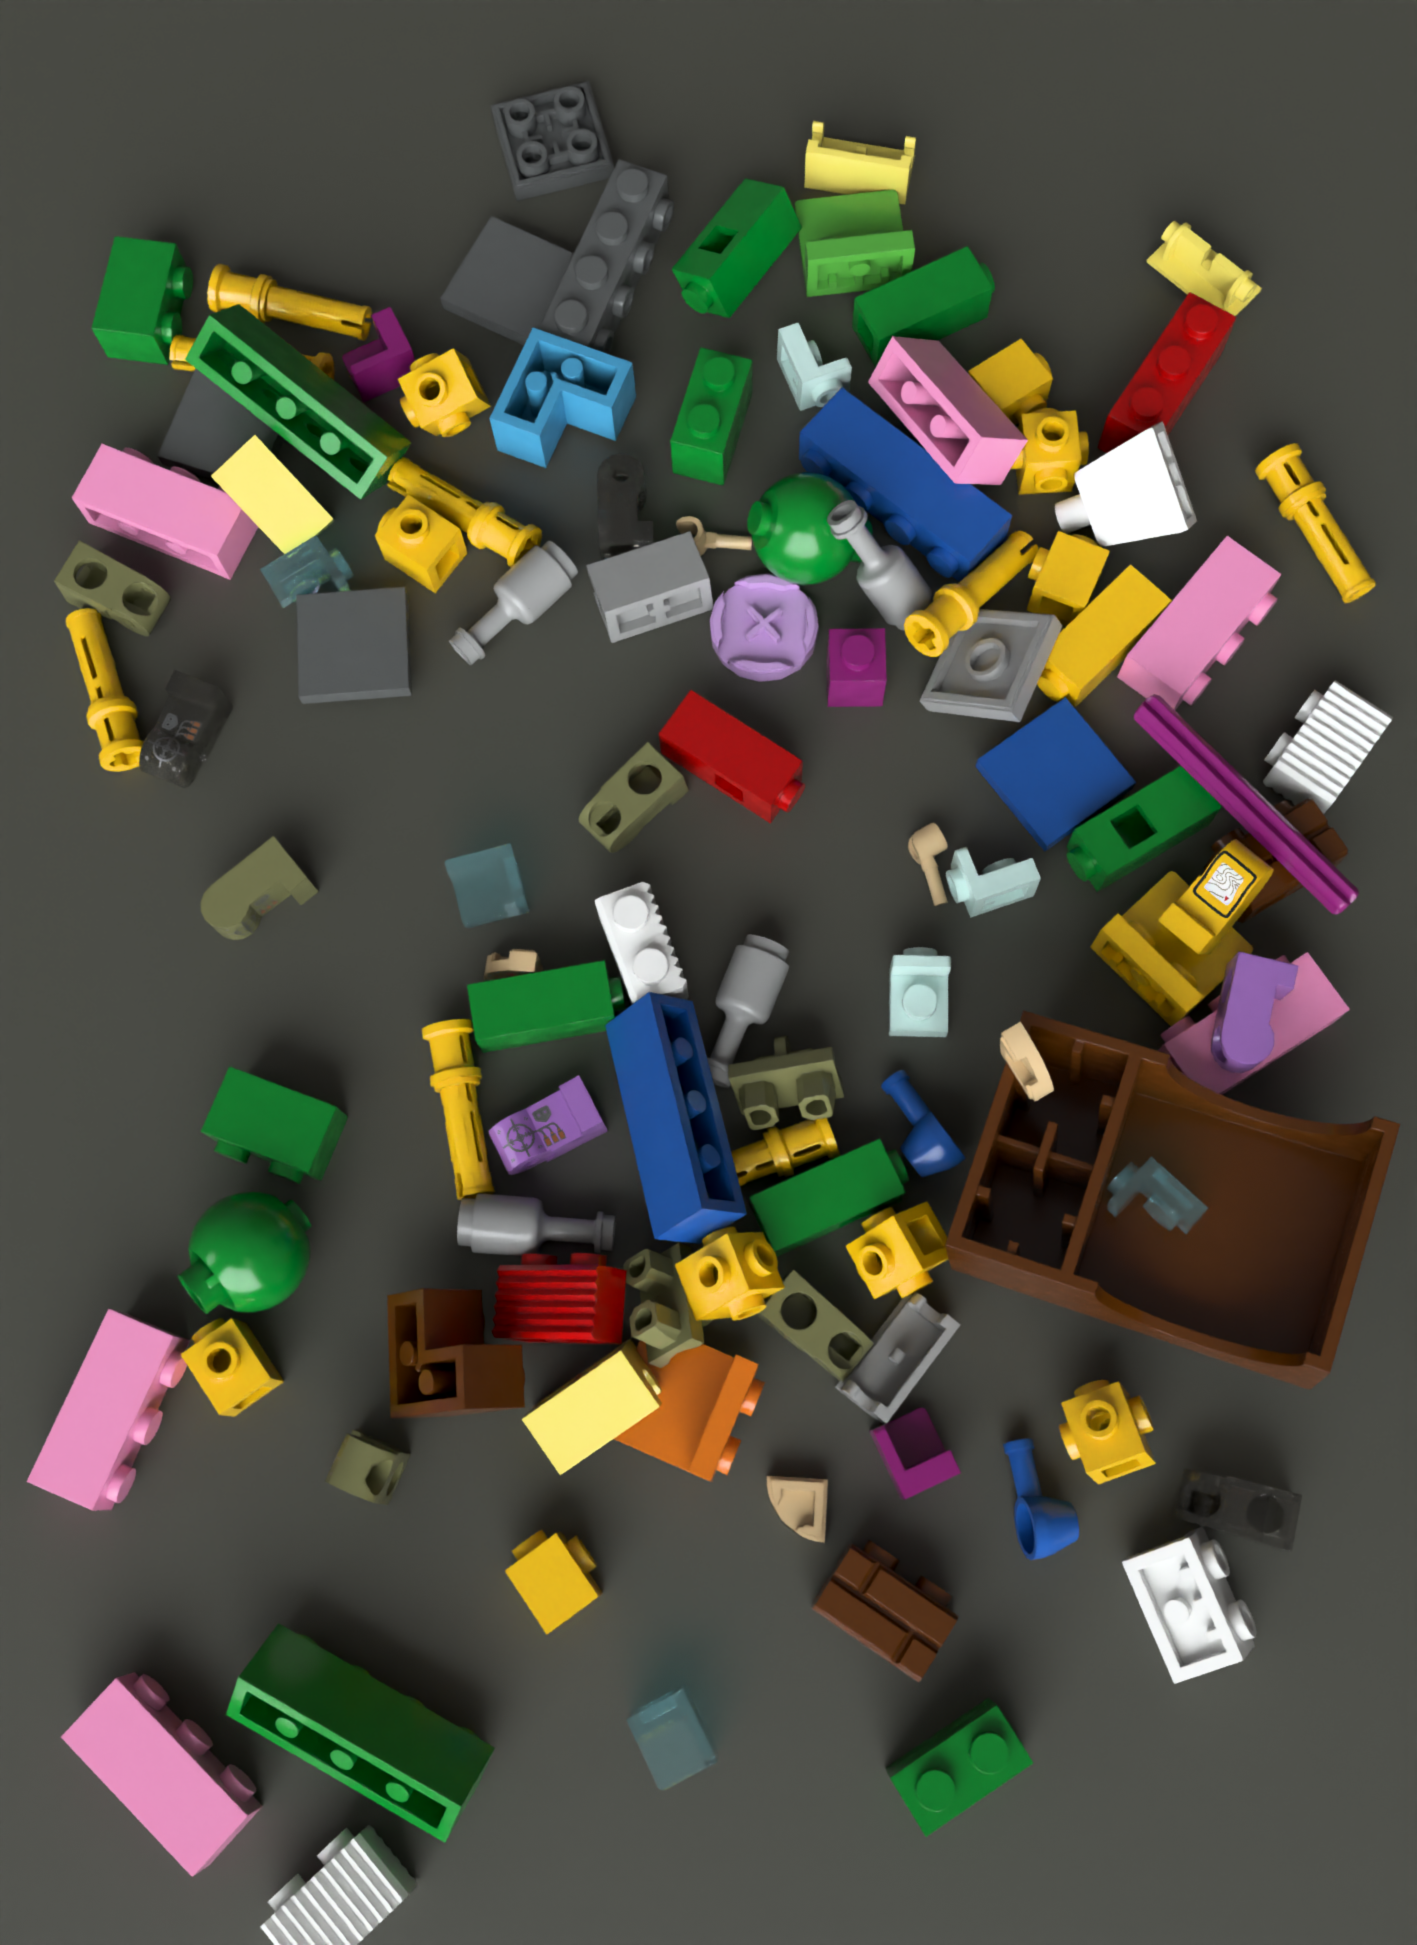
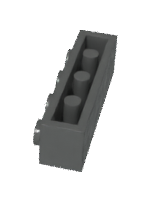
(611, 257)

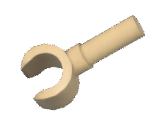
(711, 539)
(923, 847)

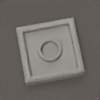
(992, 665)

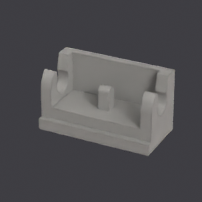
(651, 586)
(899, 1357)

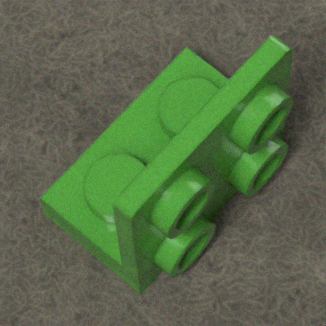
(852, 242)

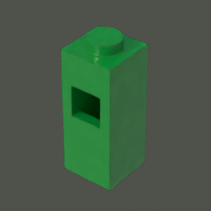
(736, 248)
(924, 303)
(1140, 828)
(544, 1006)
(829, 1196)

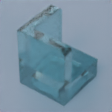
(487, 885)
(672, 1737)

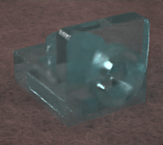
(305, 571)
(1167, 1198)

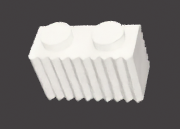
(1327, 748)
(640, 943)
(343, 1899)

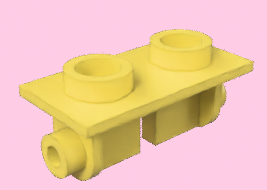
(1198, 269)

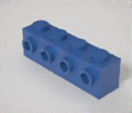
(903, 486)
(674, 1119)

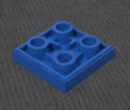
(1055, 774)

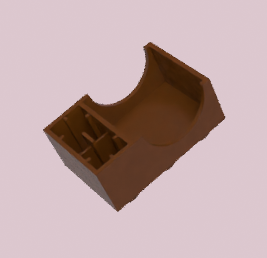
(1249, 1283)

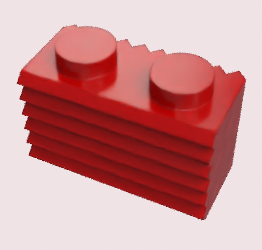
(560, 1301)

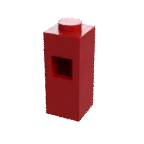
(732, 757)

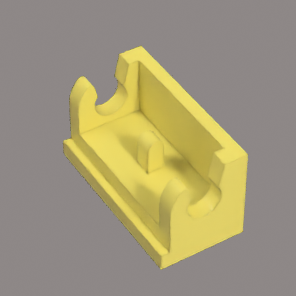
(857, 167)
(271, 496)
(594, 1407)

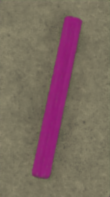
(1246, 804)

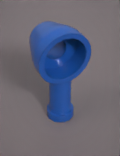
(928, 1143)
(1041, 1522)

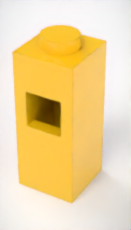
(1101, 637)

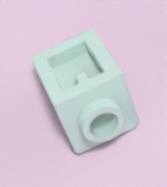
(804, 371)
(999, 886)
(919, 993)

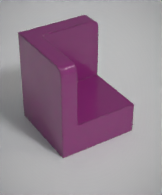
(381, 362)
(914, 1453)

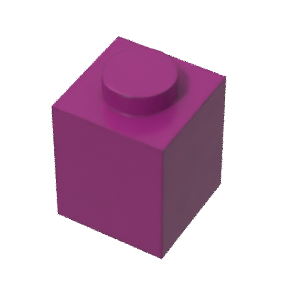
(856, 667)

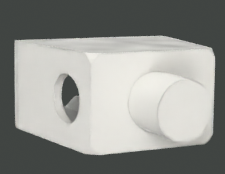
(1130, 493)

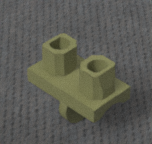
(786, 1080)
(664, 1315)

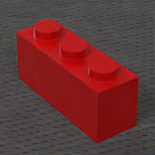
(1170, 372)

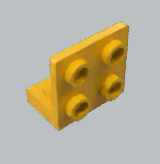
(1157, 961)

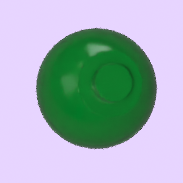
(793, 529)
(247, 1253)

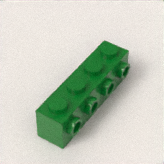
(297, 400)
(360, 1731)

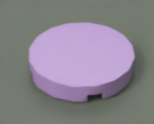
(764, 628)

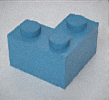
(559, 386)

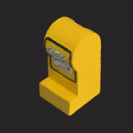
(1217, 898)

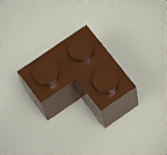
(442, 1359)

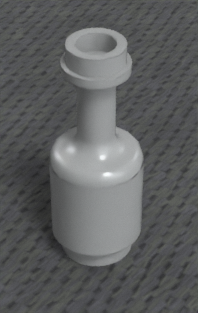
(885, 571)
(522, 594)
(746, 997)
(520, 1226)

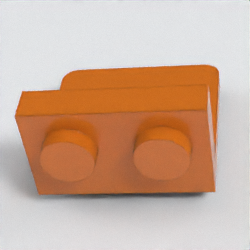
(698, 1410)

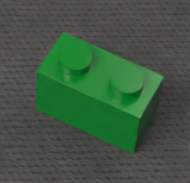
(142, 300)
(712, 416)
(273, 1125)
(958, 1766)

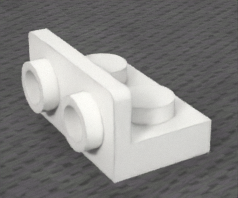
(1191, 1605)

